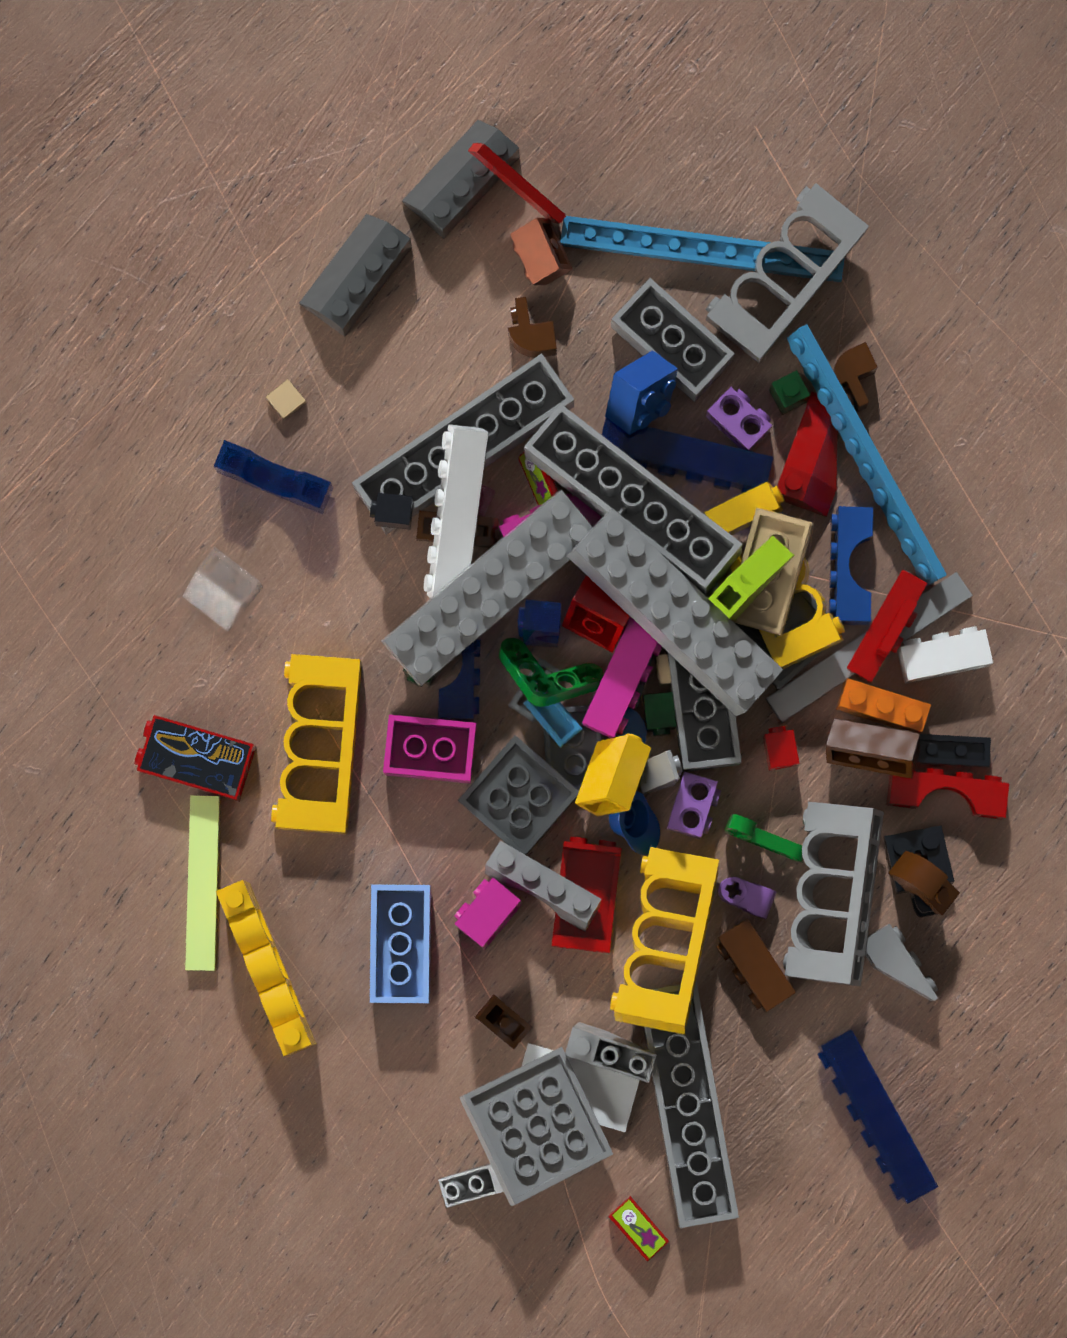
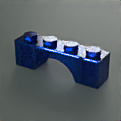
(272, 478)
(540, 623)
(458, 698)

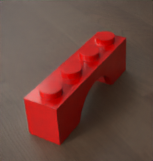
(985, 797)

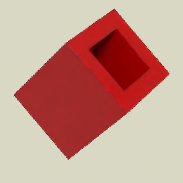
(780, 748)

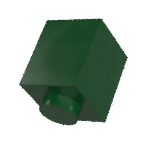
(789, 392)
(659, 713)

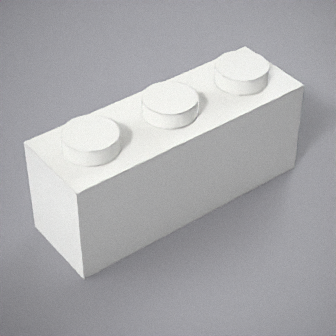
(944, 655)

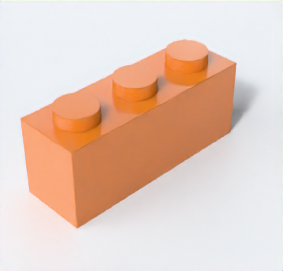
(883, 706)

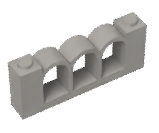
(833, 220)
(823, 822)

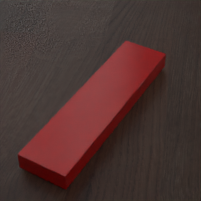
(517, 182)

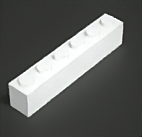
(456, 504)

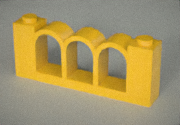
(808, 638)
(324, 673)
(266, 967)
(656, 1008)

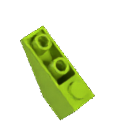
(751, 578)

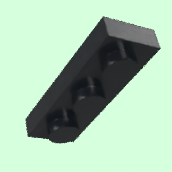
(954, 750)

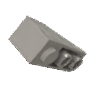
(660, 772)
(890, 957)
(610, 1052)
(469, 1185)

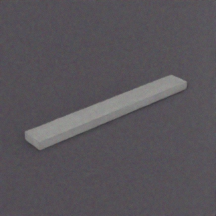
(834, 670)

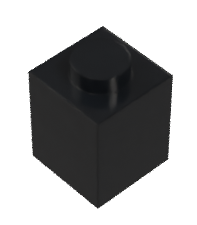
(392, 511)

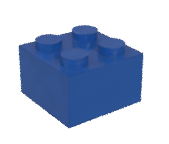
(641, 392)

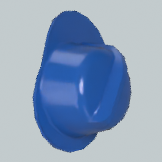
(637, 825)

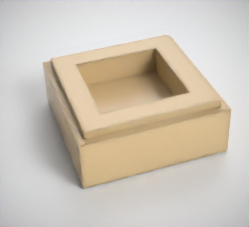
(286, 399)
(663, 670)

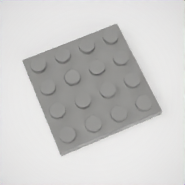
(536, 1126)

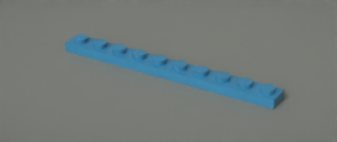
(686, 247)
(866, 455)

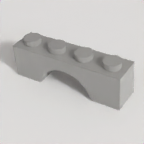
(523, 873)

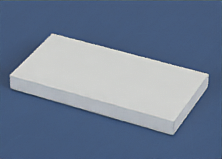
(607, 1091)

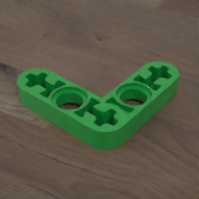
(547, 683)
(746, 830)

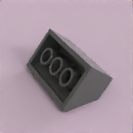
(459, 179)
(356, 273)

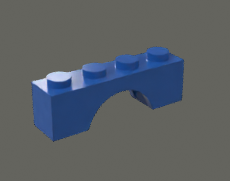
(851, 529)

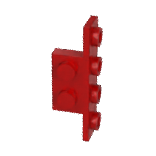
(887, 626)

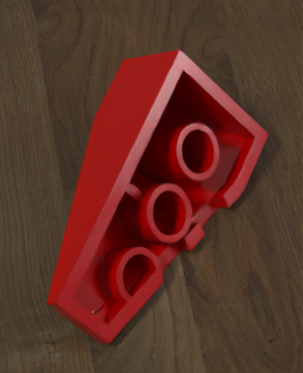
(811, 465)

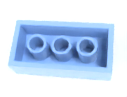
(400, 944)

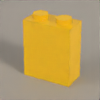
(613, 775)

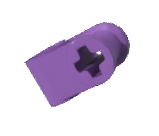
(751, 898)

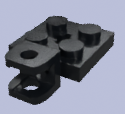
(927, 842)

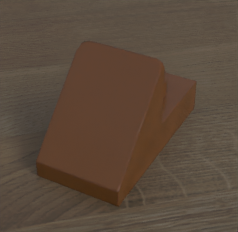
(503, 1021)

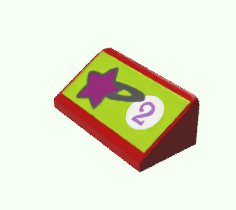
(540, 483)
(638, 1228)

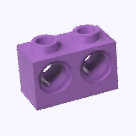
(733, 424)
(686, 803)

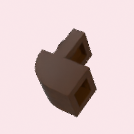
(530, 338)
(854, 366)
(925, 880)

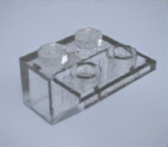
(222, 589)

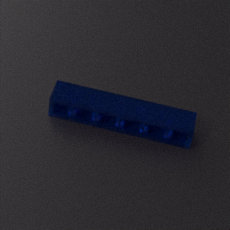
(691, 457)
(877, 1116)

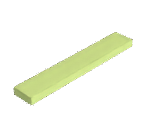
(202, 883)

